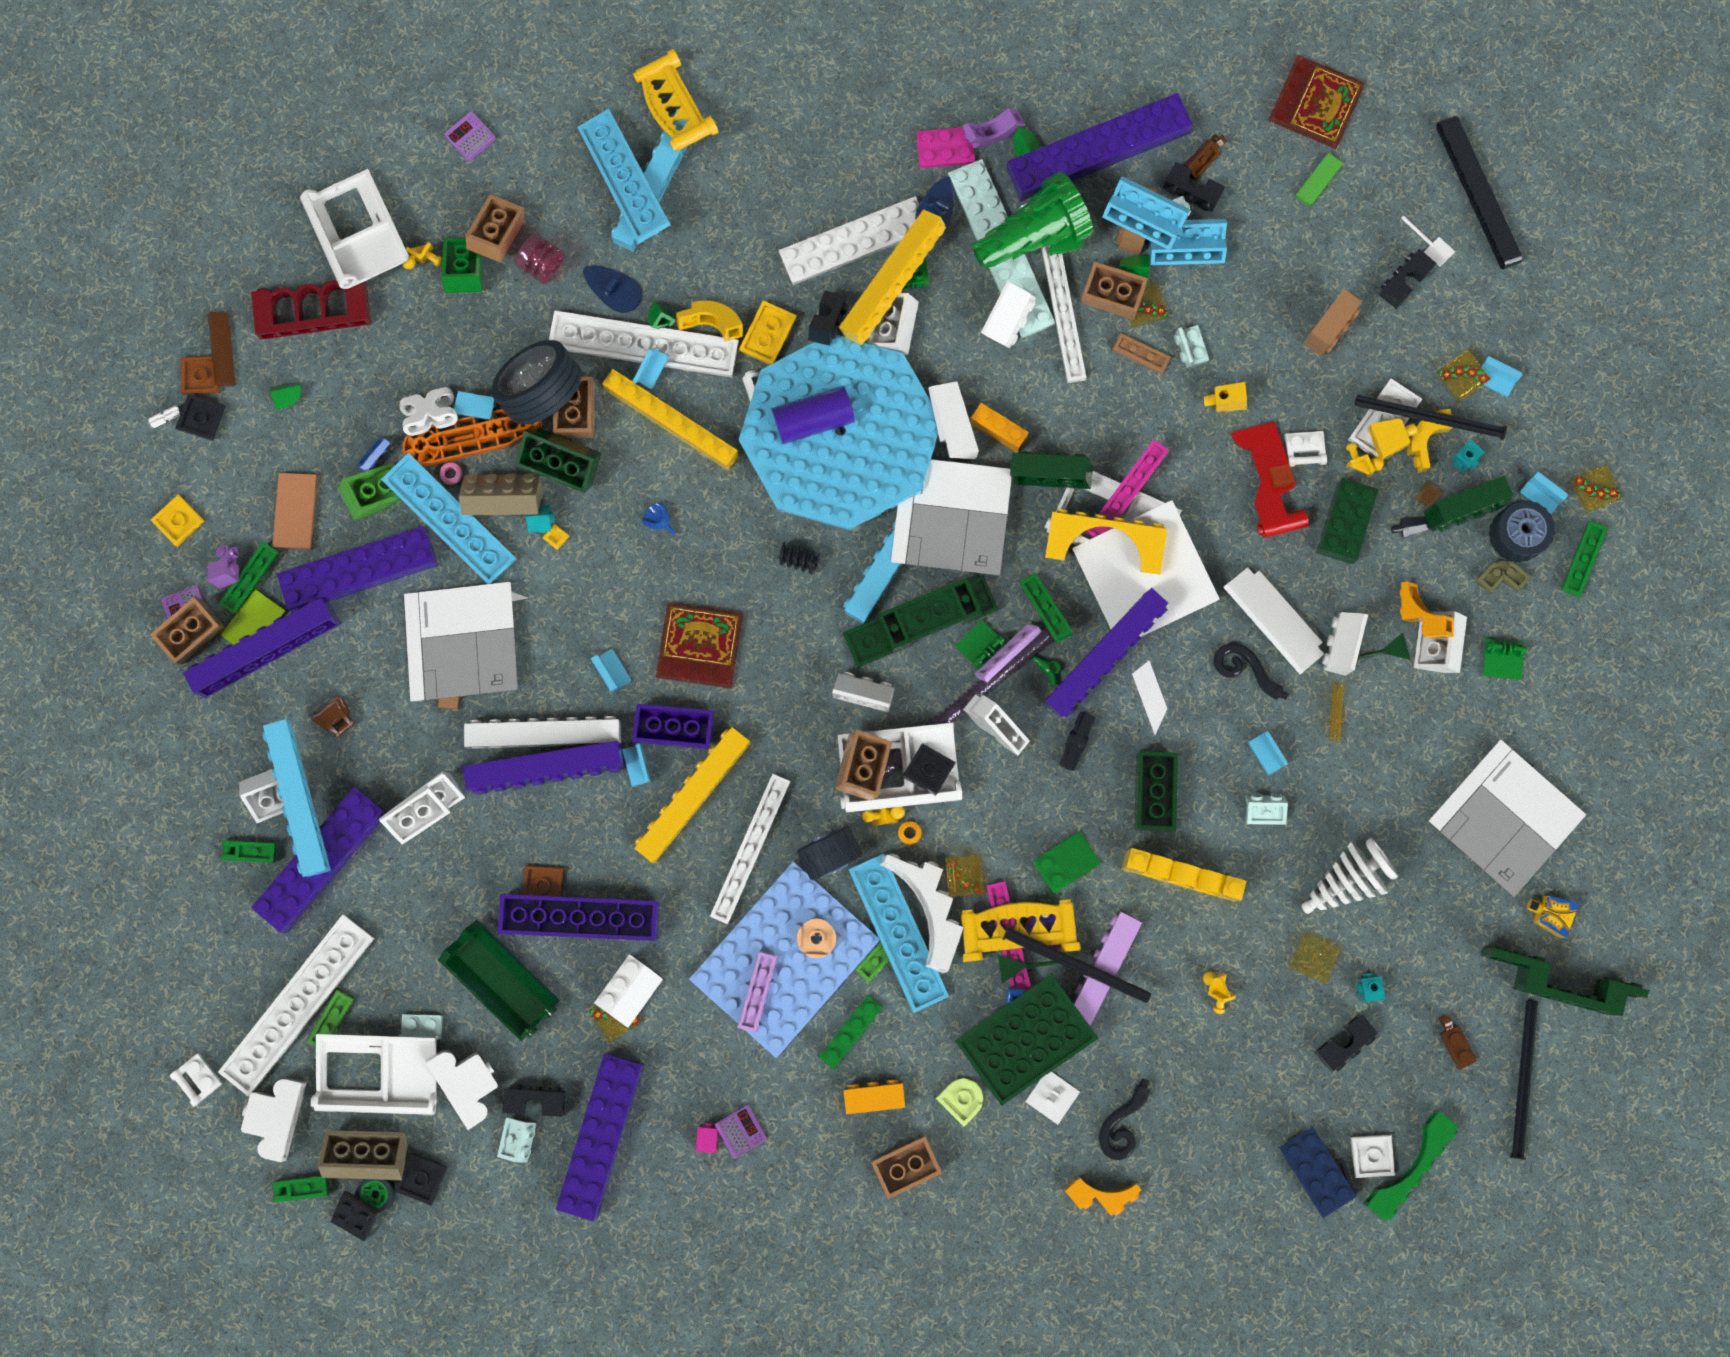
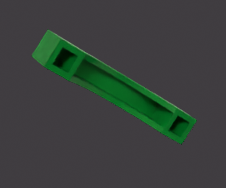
(1436, 1133)

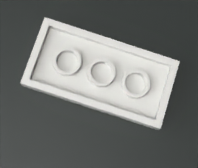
(1393, 393)

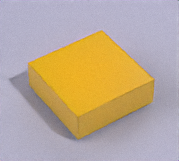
(556, 536)

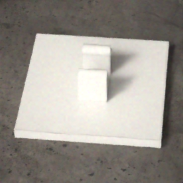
(1052, 1097)

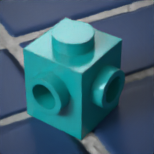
(1467, 456)
(542, 521)
(1370, 988)

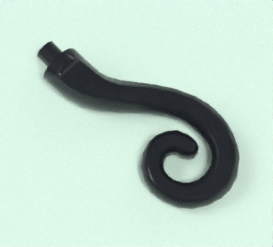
(1268, 686)
(1137, 1100)

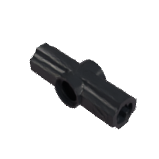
(1077, 741)

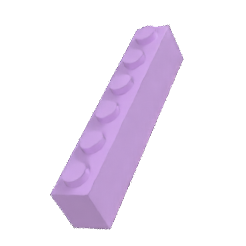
(1109, 959)

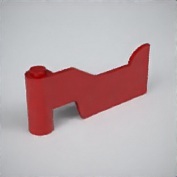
(1269, 453)

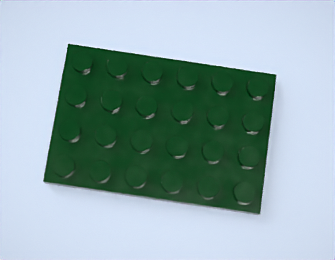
(1026, 1039)

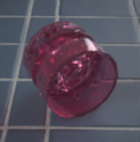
(539, 258)

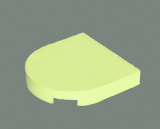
(962, 1099)

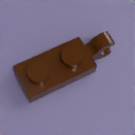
(1205, 155)
(1456, 1043)

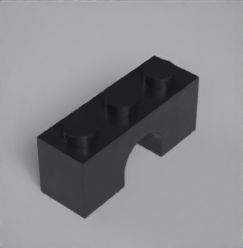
(1179, 184)
(1416, 266)
(825, 325)
(1360, 1033)
(551, 1100)

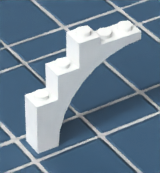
(936, 905)

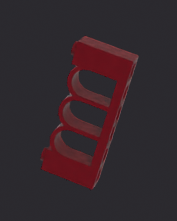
(265, 315)

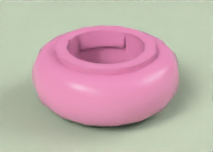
(452, 481)

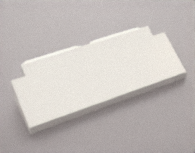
(1276, 619)

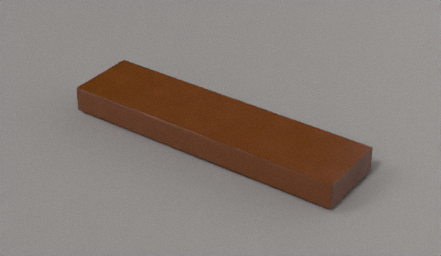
(221, 349)

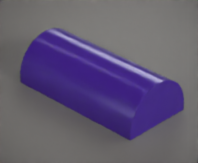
(813, 415)
(673, 726)

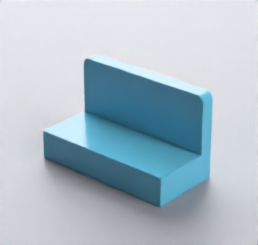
(651, 367)
(1502, 376)
(475, 405)
(1543, 491)
(611, 670)
(1267, 753)
(636, 765)

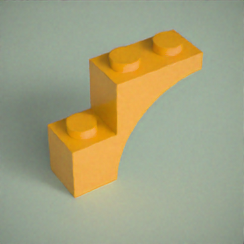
(1415, 611)
(1112, 1201)

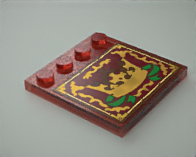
(1316, 102)
(699, 645)

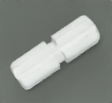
(167, 414)

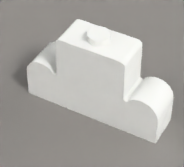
(997, 723)
(464, 1084)
(274, 1117)

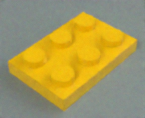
(768, 333)

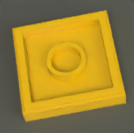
(177, 520)

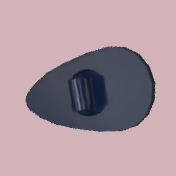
(939, 200)
(613, 288)

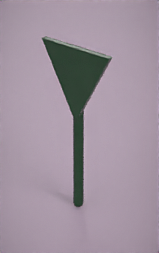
(1395, 648)
(1010, 967)

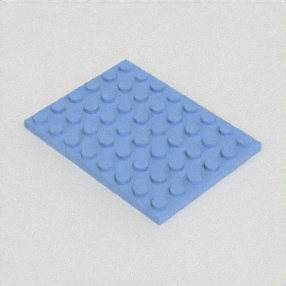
(798, 981)

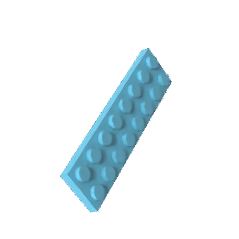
(623, 176)
(444, 517)
(898, 933)

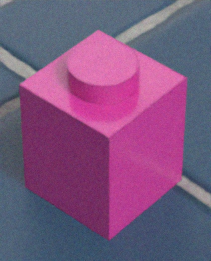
(707, 1138)

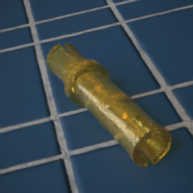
(1336, 712)

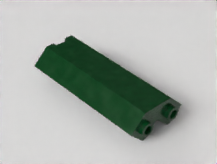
(499, 980)

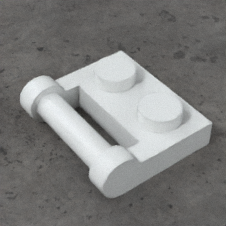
(1305, 442)
(202, 1076)

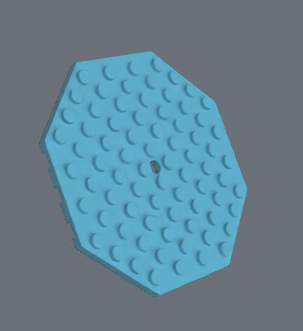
(851, 474)

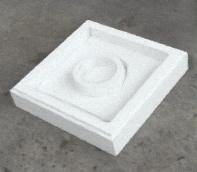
(1372, 1156)

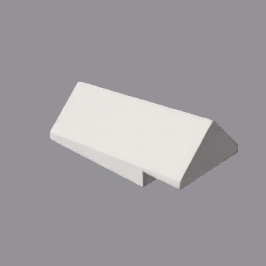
(953, 421)
(423, 807)

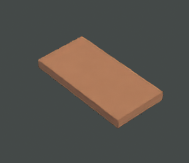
(295, 511)

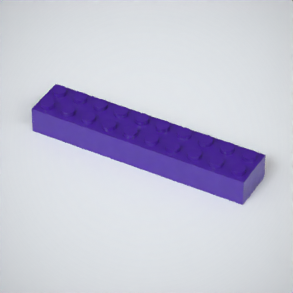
(1101, 145)

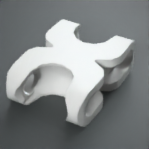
(428, 411)

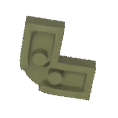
(1503, 571)

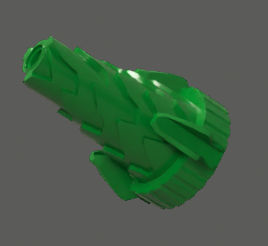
(1051, 218)

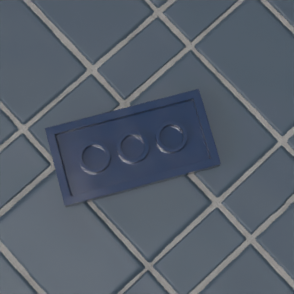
(1317, 1172)

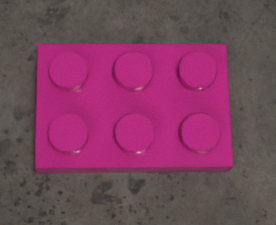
(944, 148)

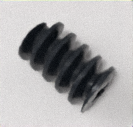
(798, 558)

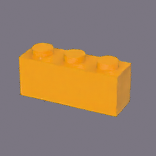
(999, 427)
(874, 1097)

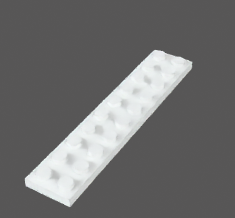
(632, 341)
(296, 1005)

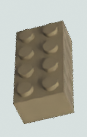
(500, 494)
(363, 1155)

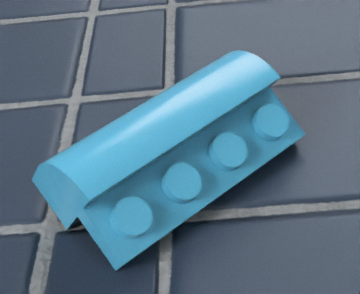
(1146, 213)
(1196, 244)

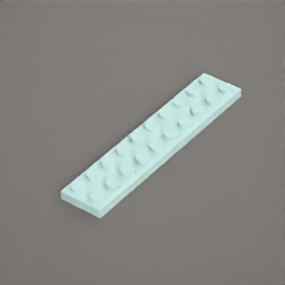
(984, 213)

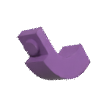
(994, 130)

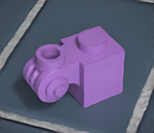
(224, 571)

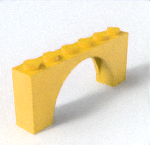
(1148, 539)

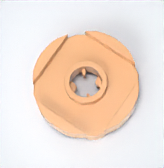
(823, 947)

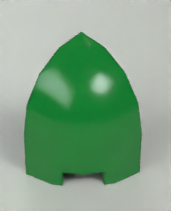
(1024, 142)
(1136, 264)
(660, 316)
(285, 394)

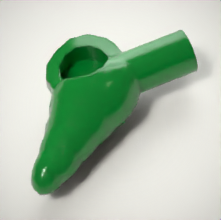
(1049, 668)

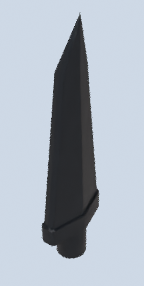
(1411, 526)

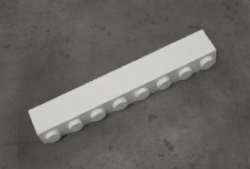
(541, 734)

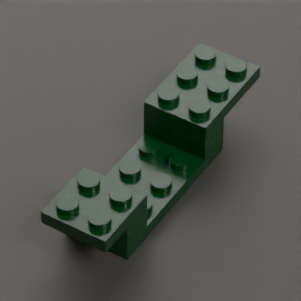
(919, 618)
(1533, 975)

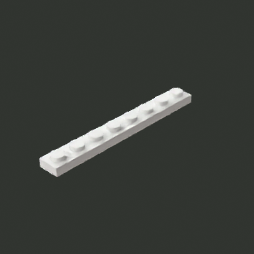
(1064, 316)
(750, 849)

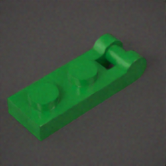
(249, 851)
(300, 1188)

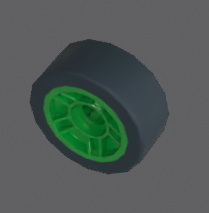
(386, 1193)

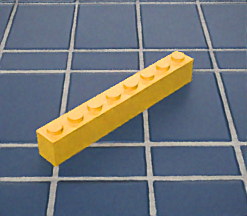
(892, 277)
(670, 419)
(692, 795)

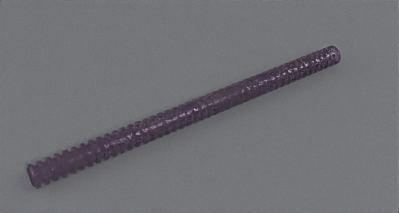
(981, 688)

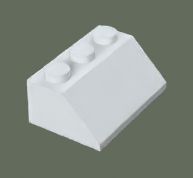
(1009, 315)
(896, 325)
(1344, 642)
(1443, 653)
(863, 691)
(261, 796)
(628, 991)

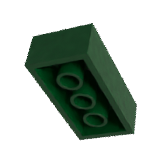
(558, 458)
(1051, 470)
(1468, 504)
(1347, 521)
(1156, 791)

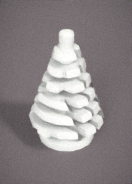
(1357, 875)

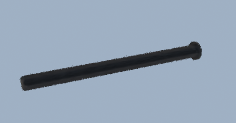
(1431, 416)
(1076, 965)
(1524, 1080)

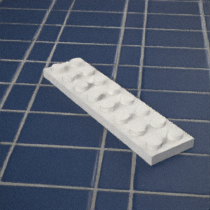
(849, 241)

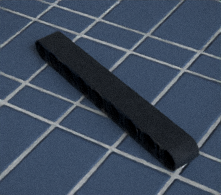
(1479, 192)

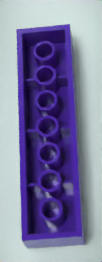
(358, 568)
(261, 648)
(1103, 655)
(543, 767)
(342, 836)
(578, 917)
(599, 1137)

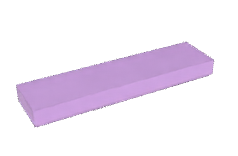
(1007, 652)
(757, 992)

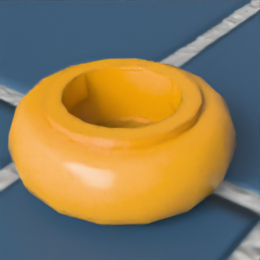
(915, 826)

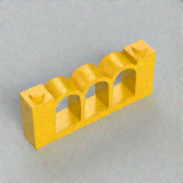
(1183, 875)

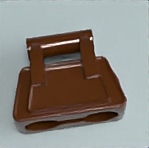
(332, 714)

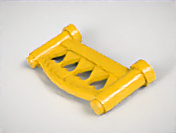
(696, 126)
(977, 941)

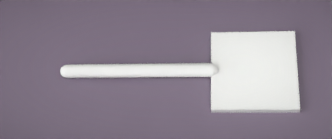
(1438, 250)

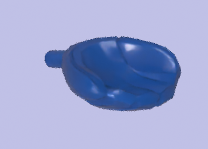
(657, 517)

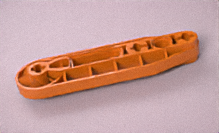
(478, 433)

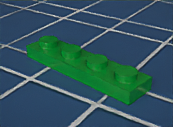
(1584, 559)
(249, 578)
(1046, 608)
(850, 1032)

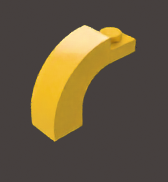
(711, 314)
(1419, 441)

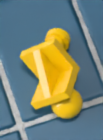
(421, 254)
(1363, 463)
(884, 816)
(1218, 990)

